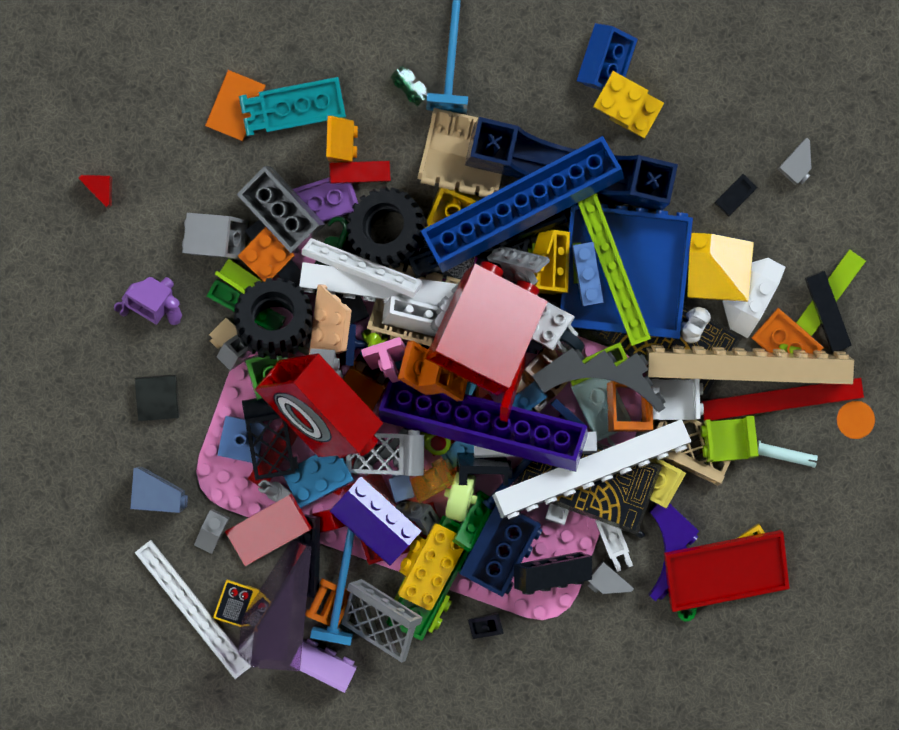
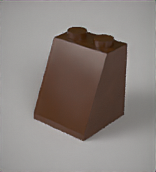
(366, 382)

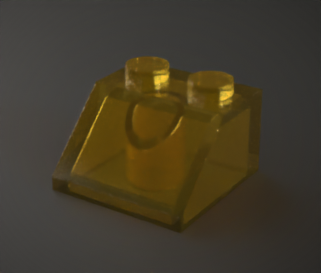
(434, 480)

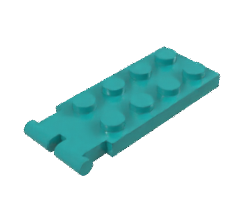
(293, 106)

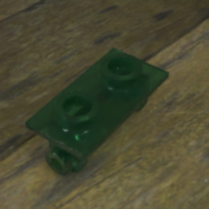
(403, 79)

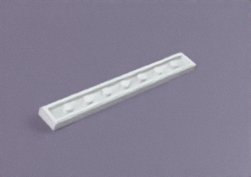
(192, 608)

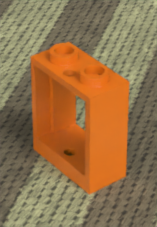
(627, 426)

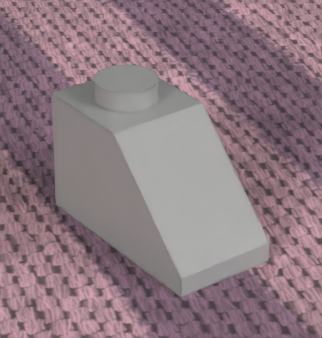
(798, 163)
(233, 353)
(211, 530)
(608, 581)

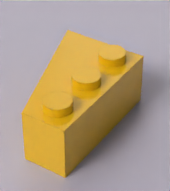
(553, 276)

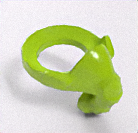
(373, 338)
(427, 440)

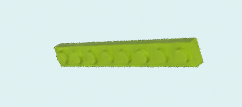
(614, 270)

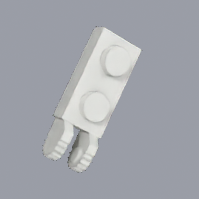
(614, 543)

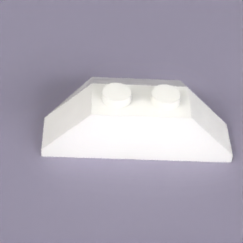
(764, 280)

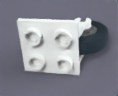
(556, 330)

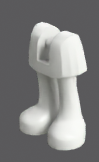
(697, 321)

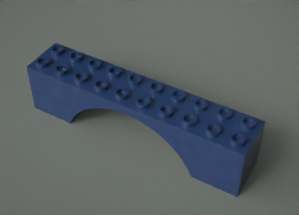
(516, 153)

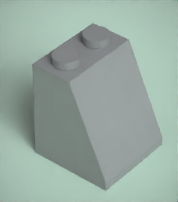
(214, 235)

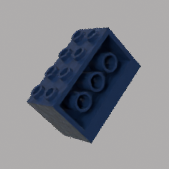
(486, 551)

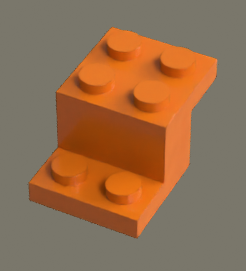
(427, 376)

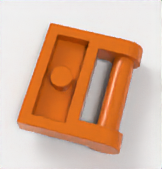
(325, 616)

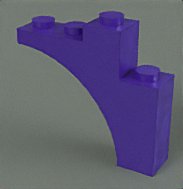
(676, 534)

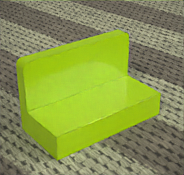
(237, 276)

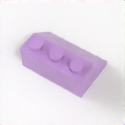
(326, 666)

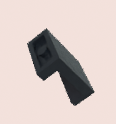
(493, 465)

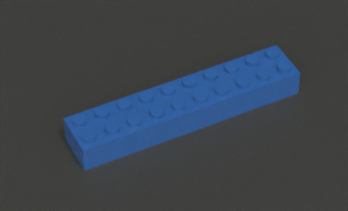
(522, 204)

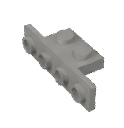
(518, 264)

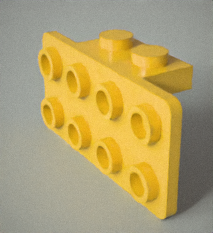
(429, 566)

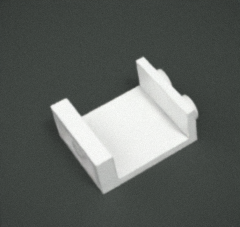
(681, 399)

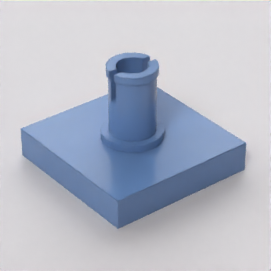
(235, 441)

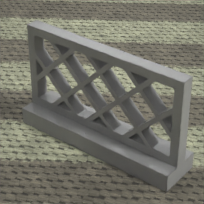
(383, 604)

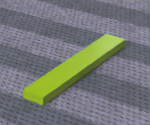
(838, 281)

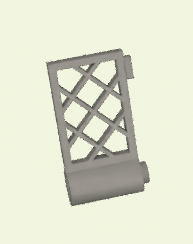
(410, 455)

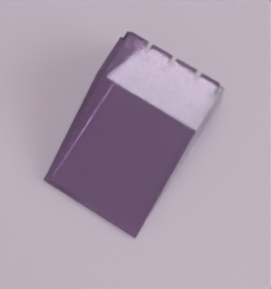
(275, 619)

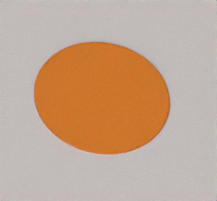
(855, 419)

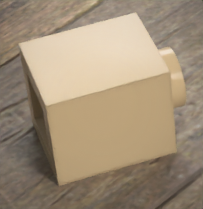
(223, 333)

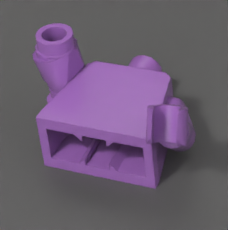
(151, 301)

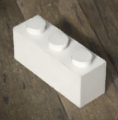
(409, 315)

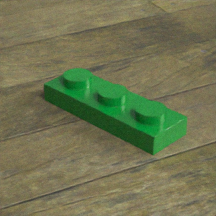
(473, 524)

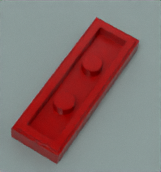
(359, 172)

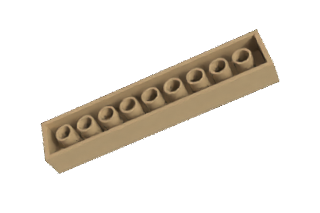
(750, 366)

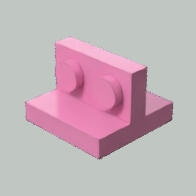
(384, 357)

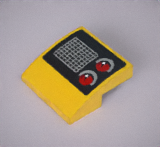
(234, 602)

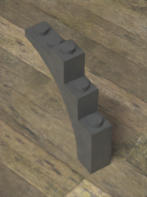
(602, 366)

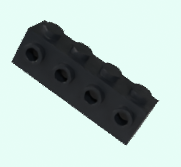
(552, 572)

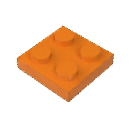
(266, 255)

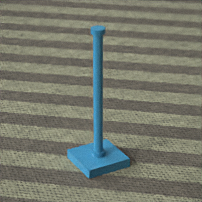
(448, 101)
(332, 632)

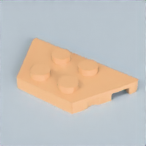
(330, 322)

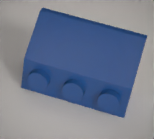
(606, 52)

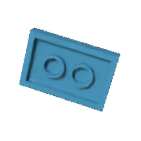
(318, 478)

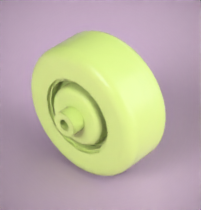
(460, 498)

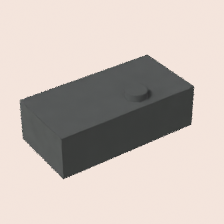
(280, 209)

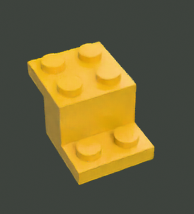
(628, 104)

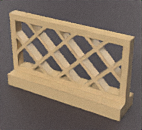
(691, 464)

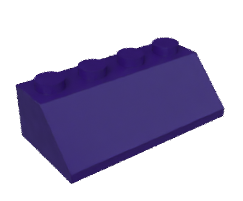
(375, 521)

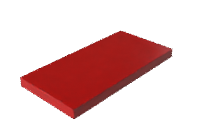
(726, 570)

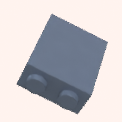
(156, 493)

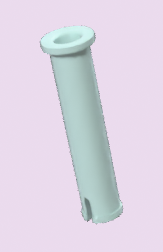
(786, 454)

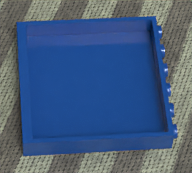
(656, 263)

